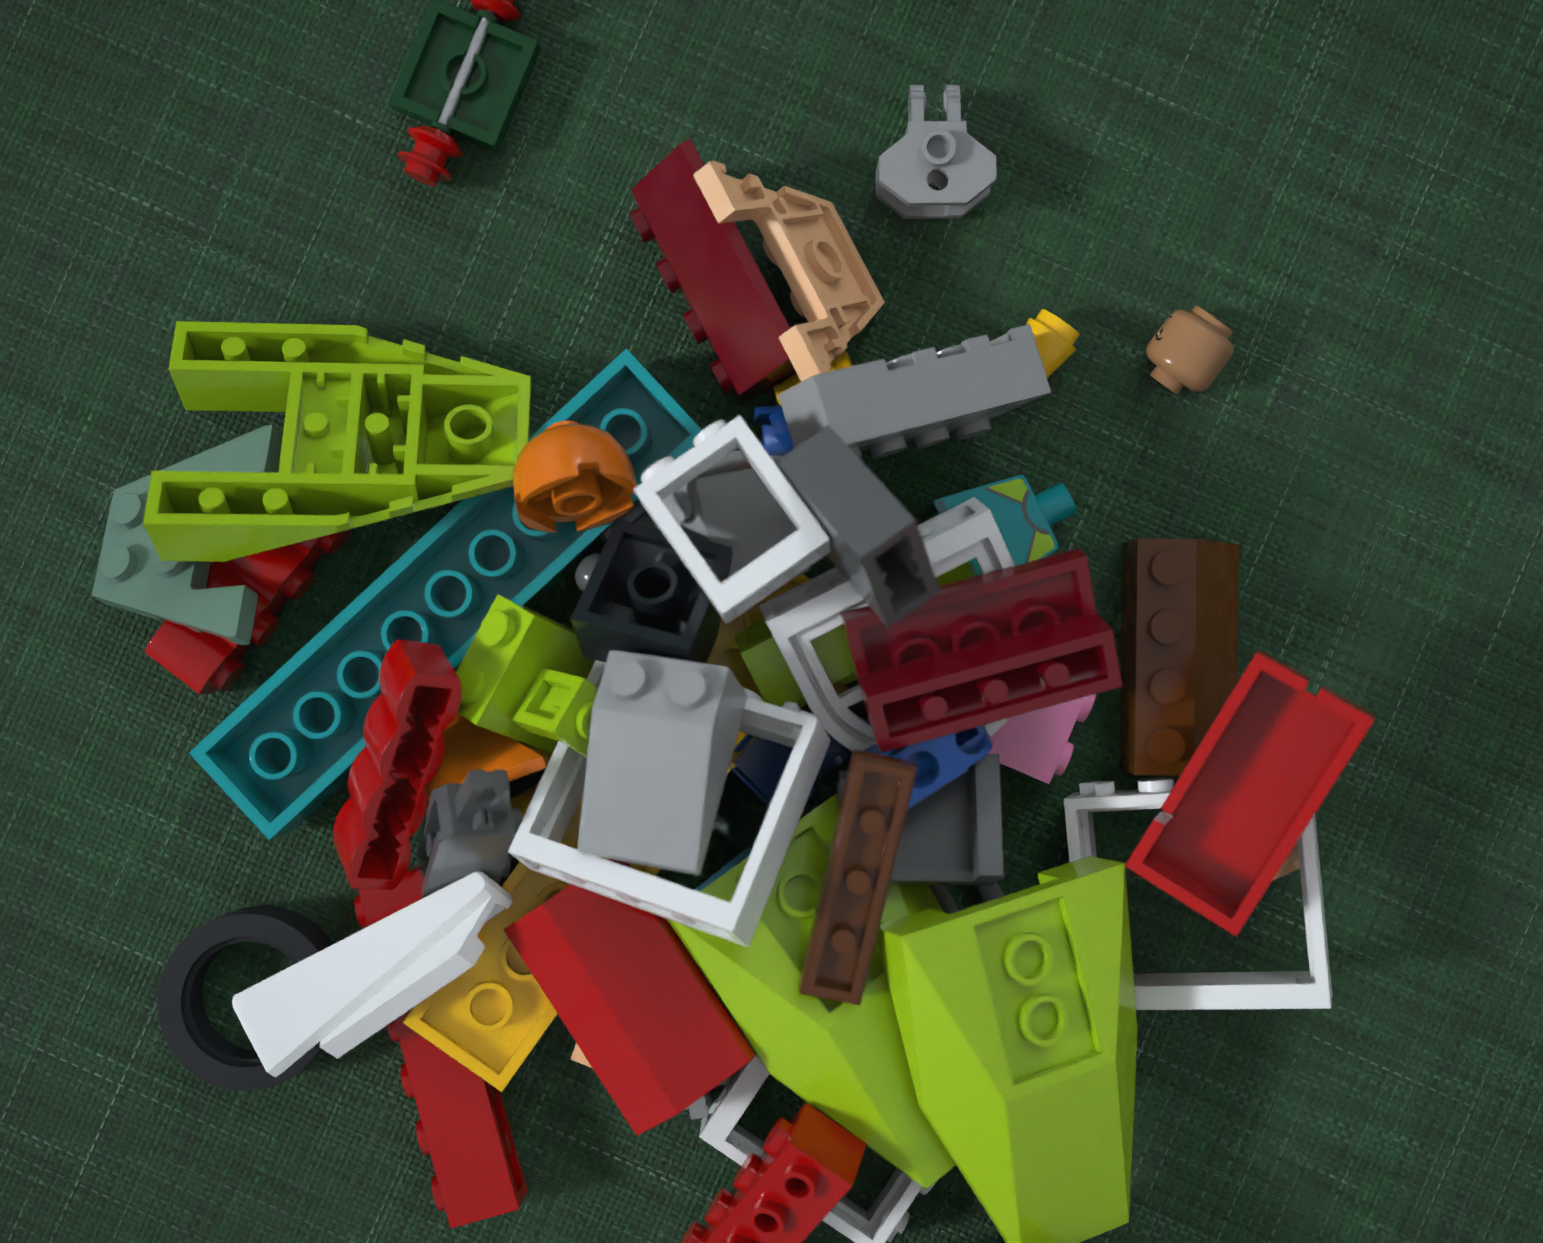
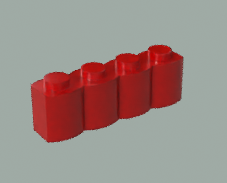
(211, 661)
(397, 764)

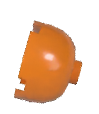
(572, 476)

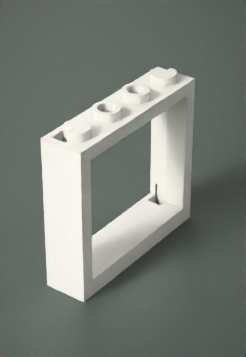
(562, 786)
(1215, 989)
(722, 1132)

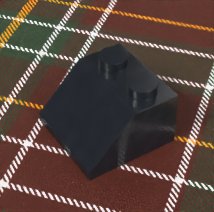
(648, 599)

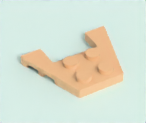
(814, 255)

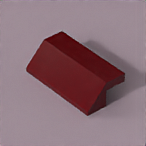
(983, 651)

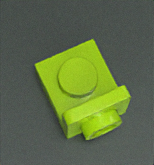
(559, 708)

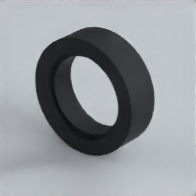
(181, 1001)

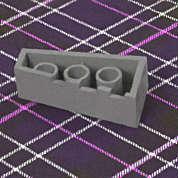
(919, 394)

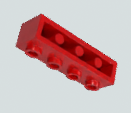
(788, 1187)

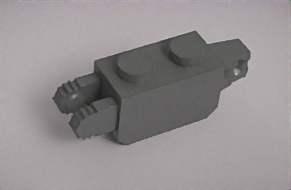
(468, 830)

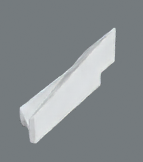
(369, 976)

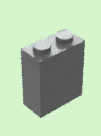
(868, 528)

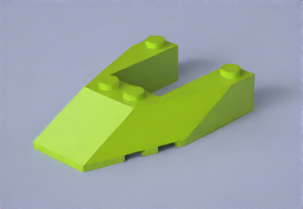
(363, 436)

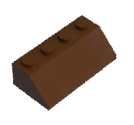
(1175, 648)

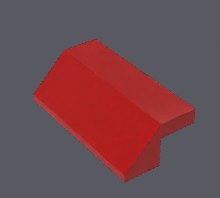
(630, 1002)

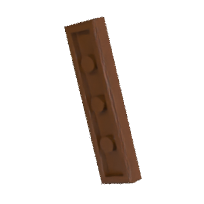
(857, 876)

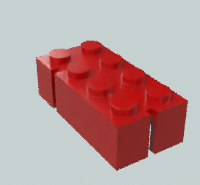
(1249, 791)

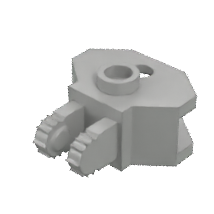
(933, 157)

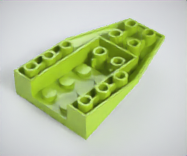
(1027, 1046)
(824, 1050)

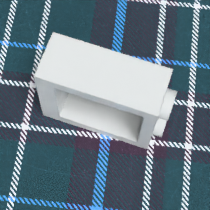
(767, 571)

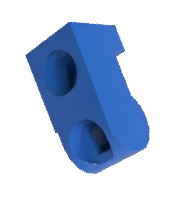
(941, 759)

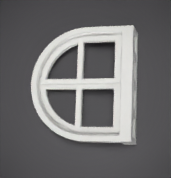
(816, 606)

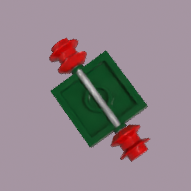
(461, 82)

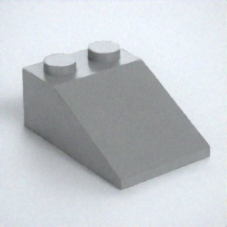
(658, 759)

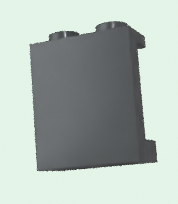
(952, 832)

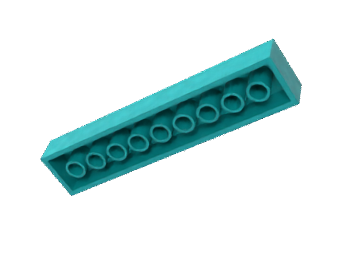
(306, 723)

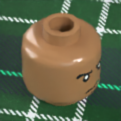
(1189, 350)

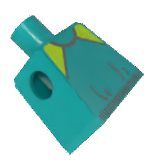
(1019, 515)

